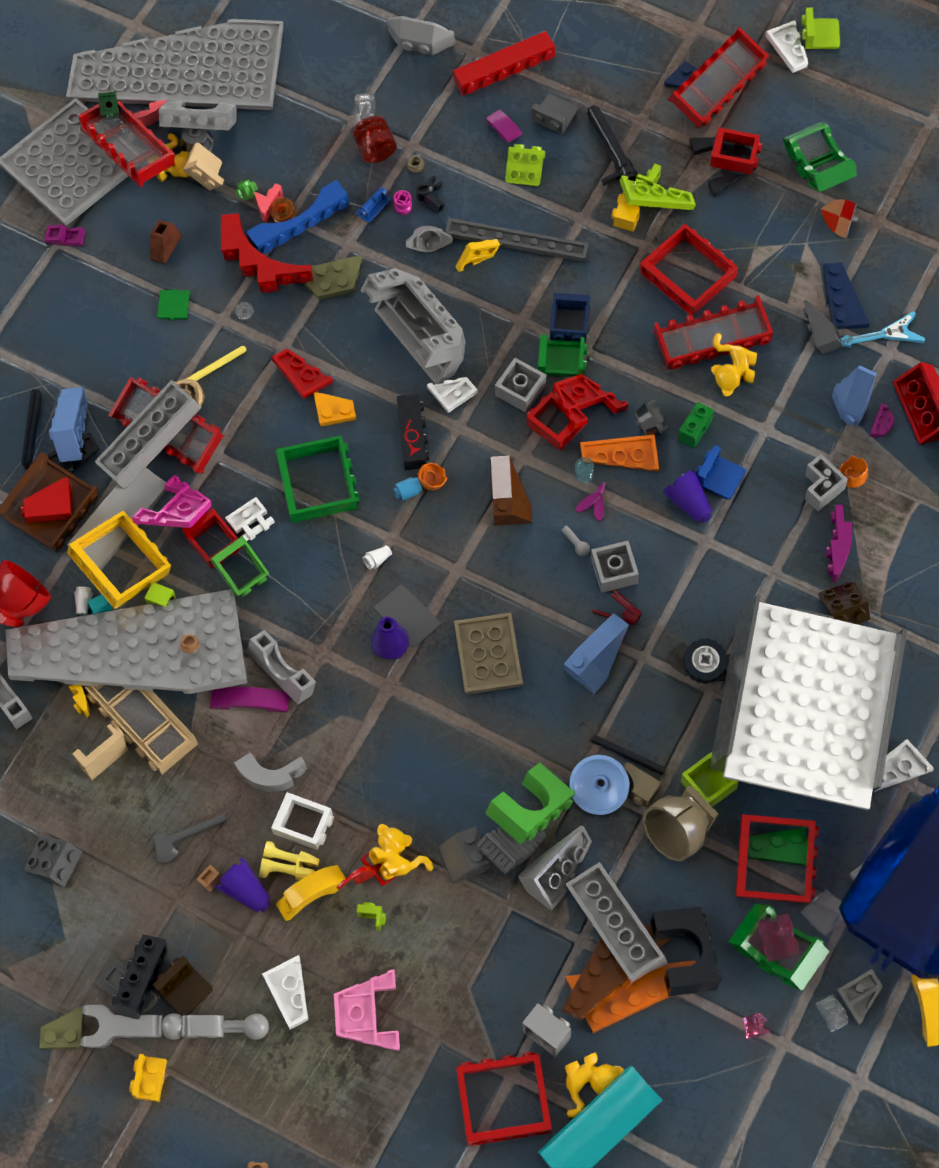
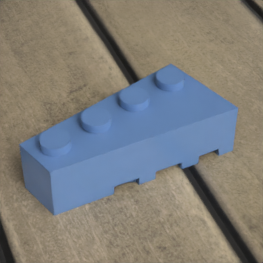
(69, 424)

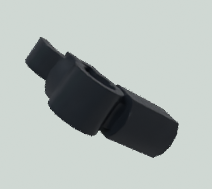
(424, 193)

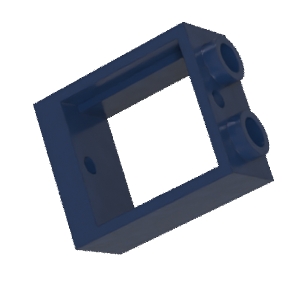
(571, 302)

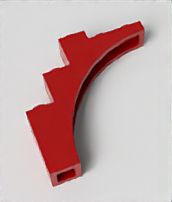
(252, 262)

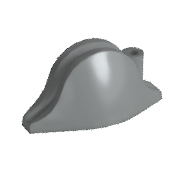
(428, 239)

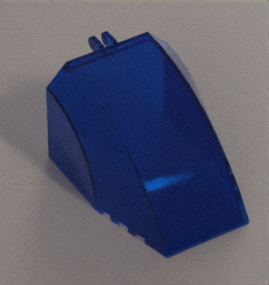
(897, 892)

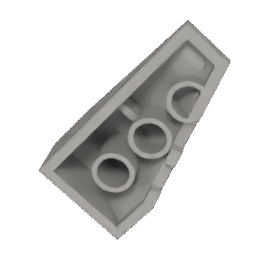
(550, 872)

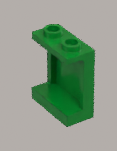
(561, 357)

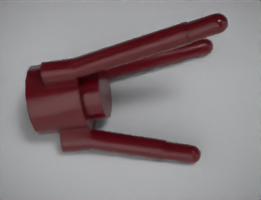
(630, 613)

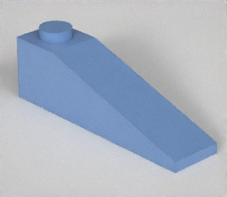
(854, 394)

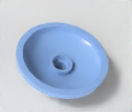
(590, 794)

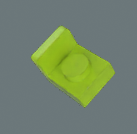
(652, 175)

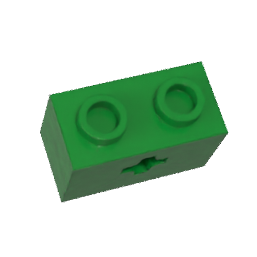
(695, 425)

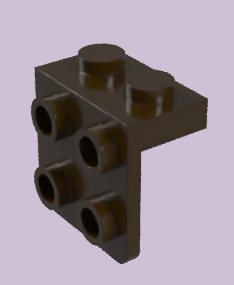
(846, 603)
(182, 986)

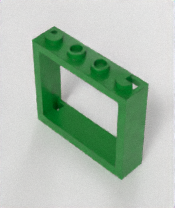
(309, 449)

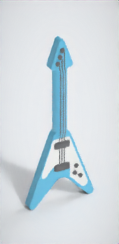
(895, 331)

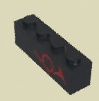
(412, 431)

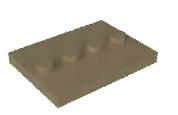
(488, 653)

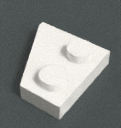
(453, 392)

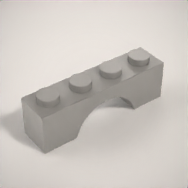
(265, 653)
(12, 705)

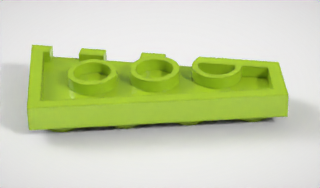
(655, 196)

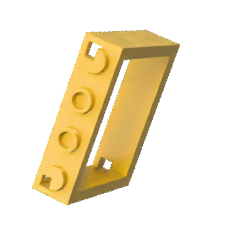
(97, 577)

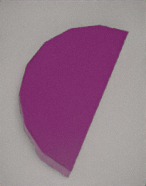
(883, 422)

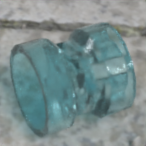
(584, 465)

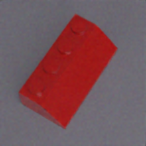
(920, 399)

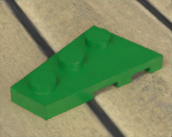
(780, 846)

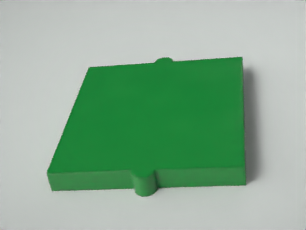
(173, 304)

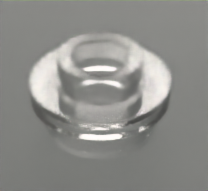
(244, 306)

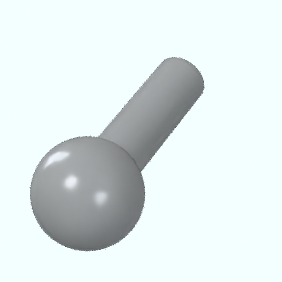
(581, 548)

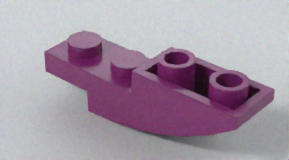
(840, 543)

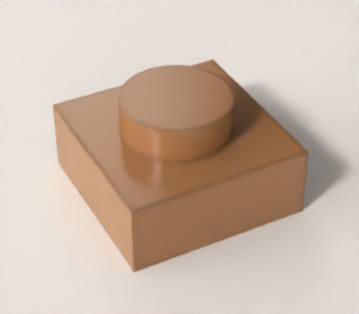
(209, 878)

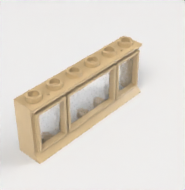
(144, 723)

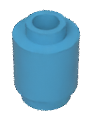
(407, 488)

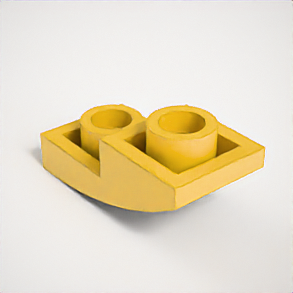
(81, 701)

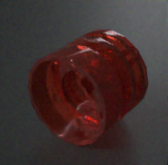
(374, 139)

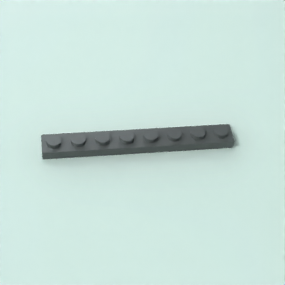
(518, 239)

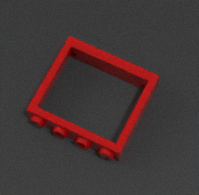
(671, 289)
(810, 873)
(505, 1133)

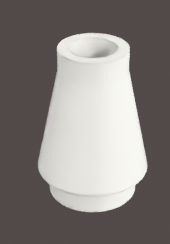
(376, 557)
(82, 595)

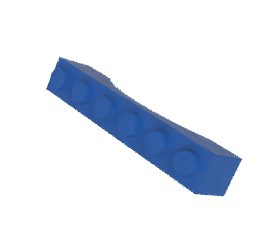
(270, 235)

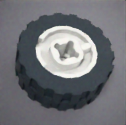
(705, 661)

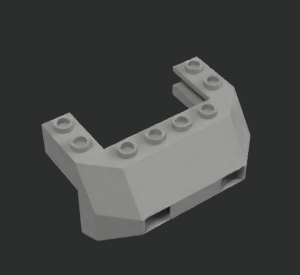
(418, 321)

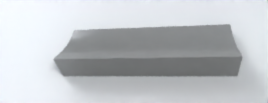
(148, 434)
(142, 492)
(616, 922)

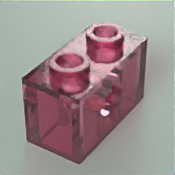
(776, 946)

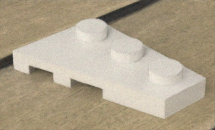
(787, 44)
(904, 764)
(288, 991)

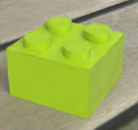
(708, 782)

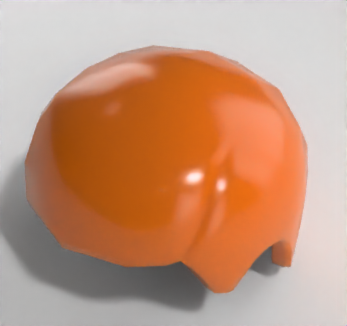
(432, 476)

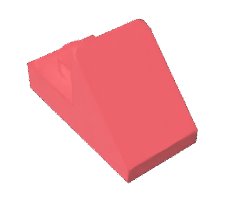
(264, 202)

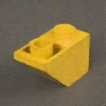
(625, 215)

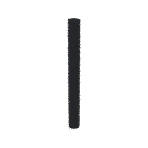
(628, 754)

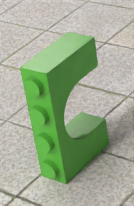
(525, 823)

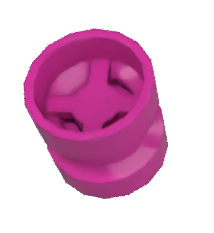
(402, 202)

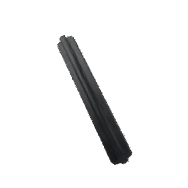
(31, 428)

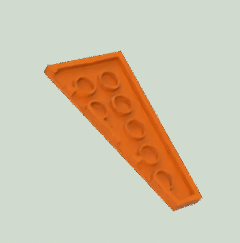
(628, 997)

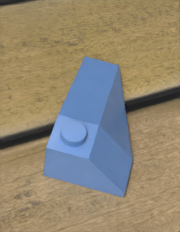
(596, 655)

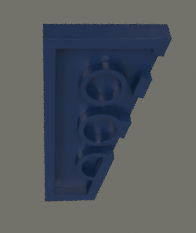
(842, 299)

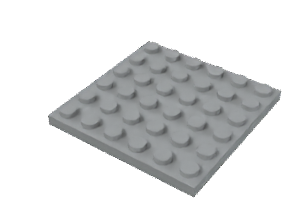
(62, 165)

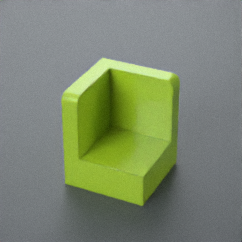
(159, 595)

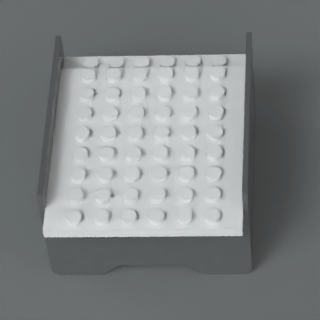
(808, 704)

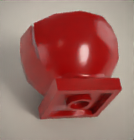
(18, 594)

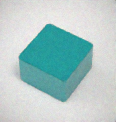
(99, 604)

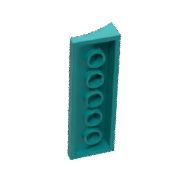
(602, 1123)

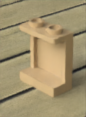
(104, 754)

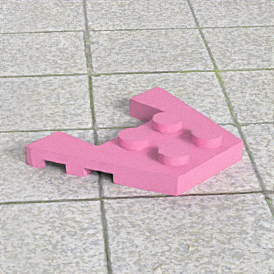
(357, 1013)

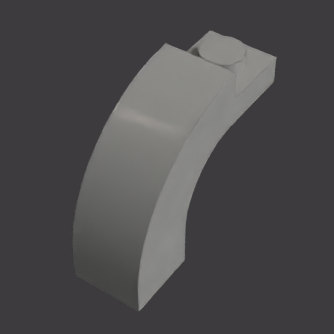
(267, 779)

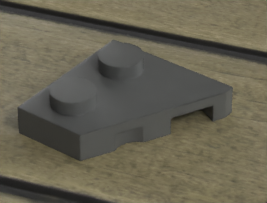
(860, 994)

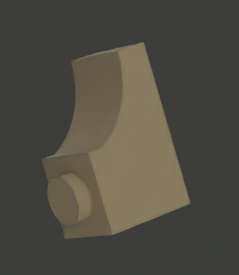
(643, 785)

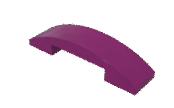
(249, 698)

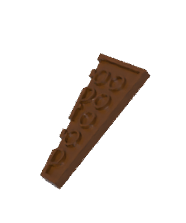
(598, 980)

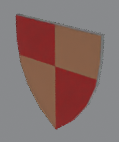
(839, 216)

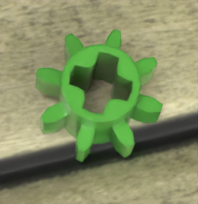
(246, 189)

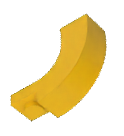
(308, 889)
(928, 996)

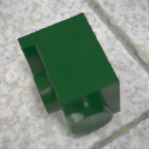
(103, 98)

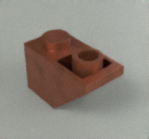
(163, 241)

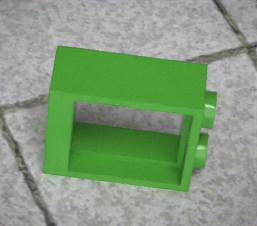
(259, 579)

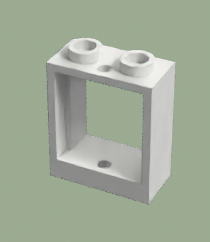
(278, 827)

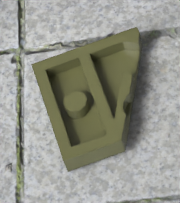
(63, 1032)

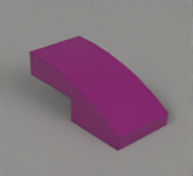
(504, 126)
(64, 236)

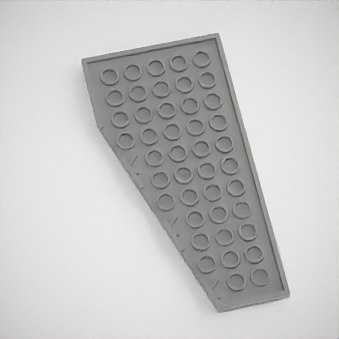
(195, 65)
(136, 647)

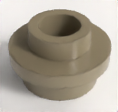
(415, 160)

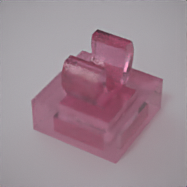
(755, 1025)

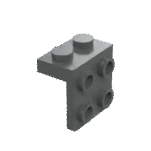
(554, 113)
(53, 860)

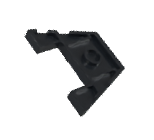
(705, 144)

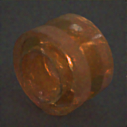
(280, 205)

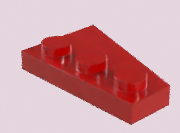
(301, 375)

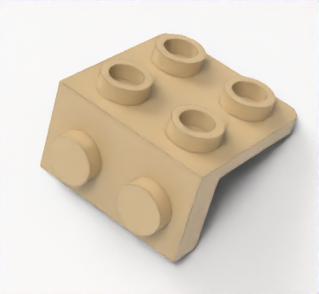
(204, 167)

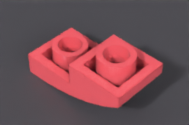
(152, 115)

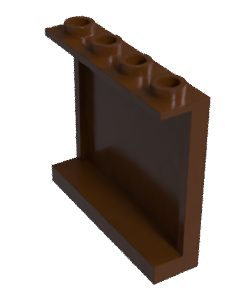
(39, 476)

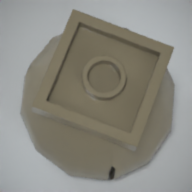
(679, 824)

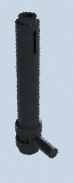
(622, 164)

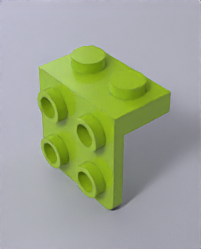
(820, 32)
(524, 165)

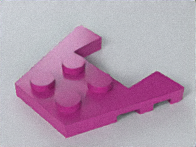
(180, 511)

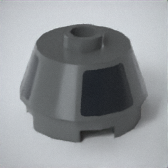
(192, 135)
(650, 419)

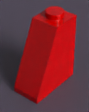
(49, 504)

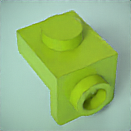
(370, 911)

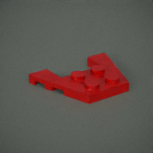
(581, 393)

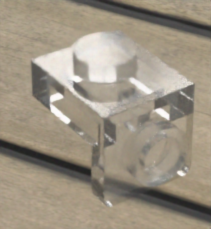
(832, 1012)

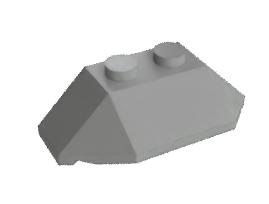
(420, 35)

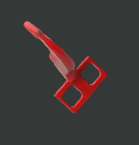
(365, 873)

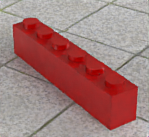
(504, 63)

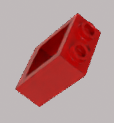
(734, 163)
(558, 441)
(204, 523)

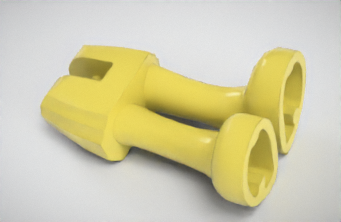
(301, 859)

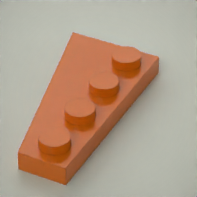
(627, 452)

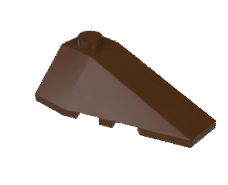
(509, 497)

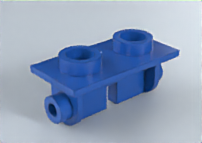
(373, 205)

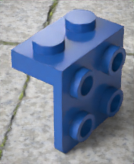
(719, 474)

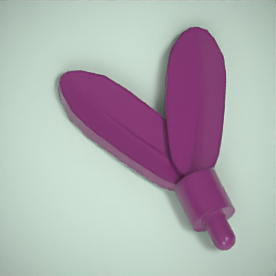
(594, 499)

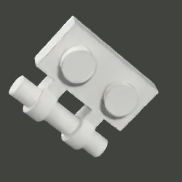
(247, 515)

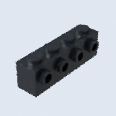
(140, 976)

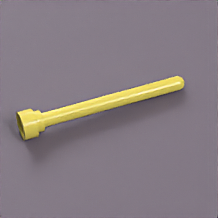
(220, 362)

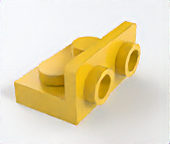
(148, 1078)

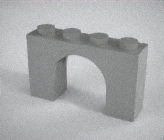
(218, 118)

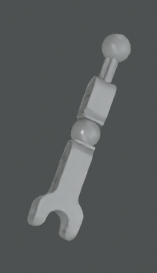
(171, 1026)

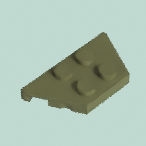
(335, 277)

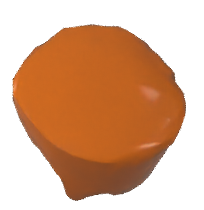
(855, 471)

